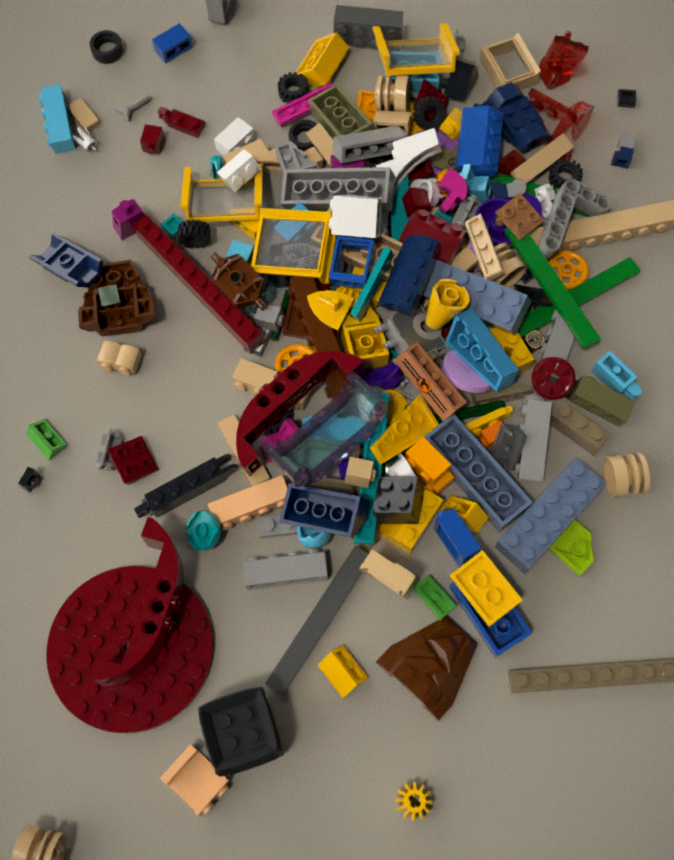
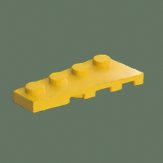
(405, 430)

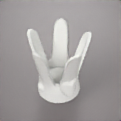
(88, 143)

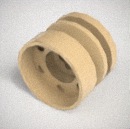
(392, 93)
(513, 266)
(626, 474)
(35, 845)

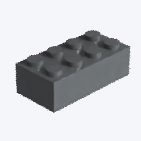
(357, 24)

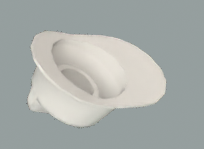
(432, 189)
(401, 468)

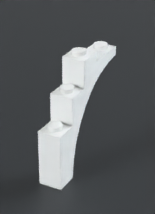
(407, 155)

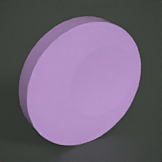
(462, 375)

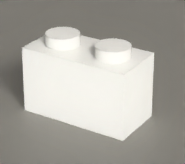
(234, 137)
(239, 170)

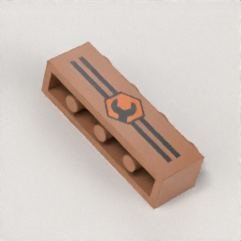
(430, 381)

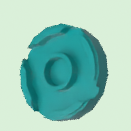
(203, 530)

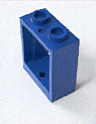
(346, 279)
(456, 536)

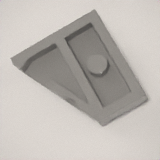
(292, 158)

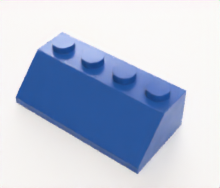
(480, 140)

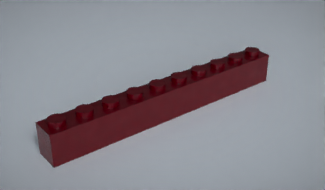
(198, 284)

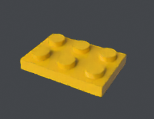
(485, 588)

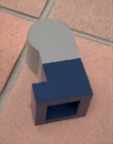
(625, 146)
(509, 189)

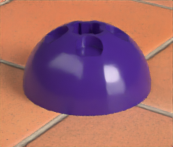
(488, 211)

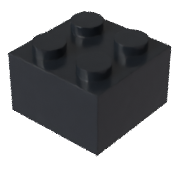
(398, 500)

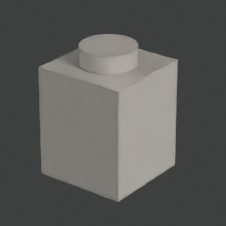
(270, 318)

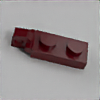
(181, 121)

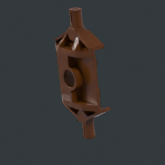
(247, 289)

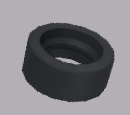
(104, 37)
(300, 126)

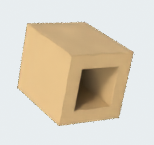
(359, 472)

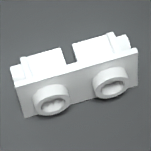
(545, 194)

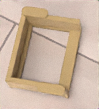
(495, 73)
(390, 574)

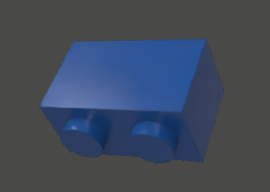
(172, 43)

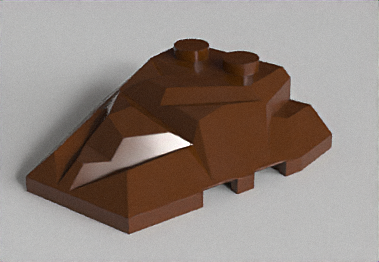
(125, 317)
(431, 664)

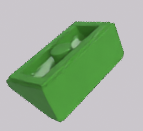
(46, 438)

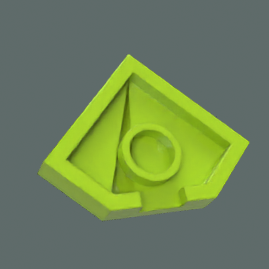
(574, 548)

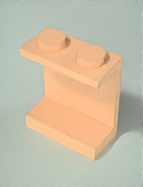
(195, 780)

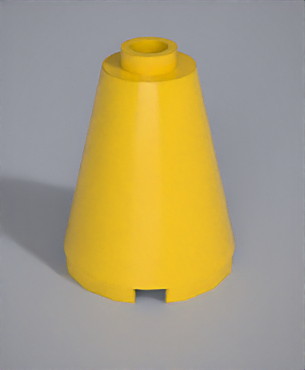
(445, 302)

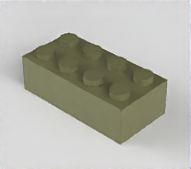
(338, 113)

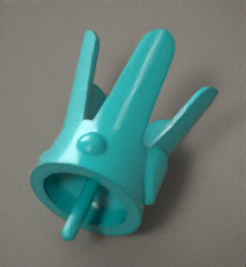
(216, 164)

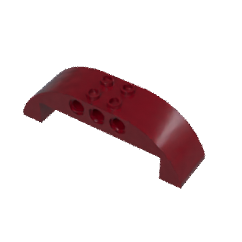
(307, 375)
(143, 645)

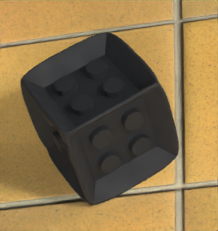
(239, 731)

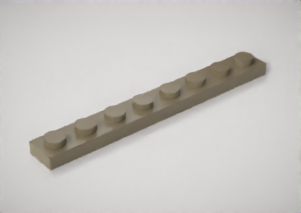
(591, 676)

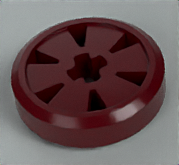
(560, 368)

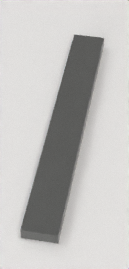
(317, 622)

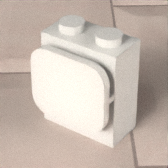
(355, 216)

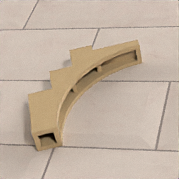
(268, 157)

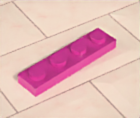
(296, 108)

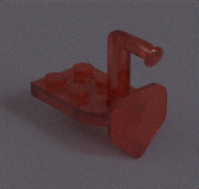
(561, 60)
(566, 115)

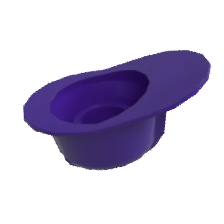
(384, 377)

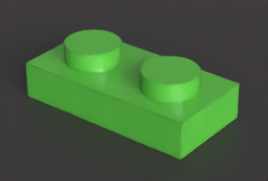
(434, 598)

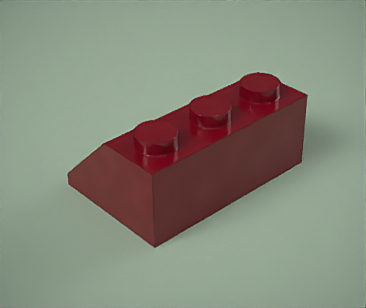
(449, 235)

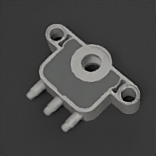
(407, 330)

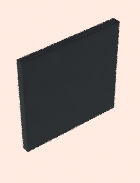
(536, 295)

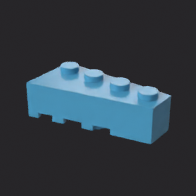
(480, 350)

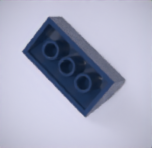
(410, 274)
(324, 510)

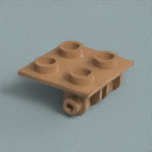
(518, 216)

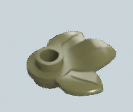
(446, 159)

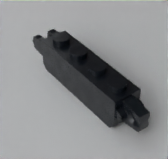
(185, 487)

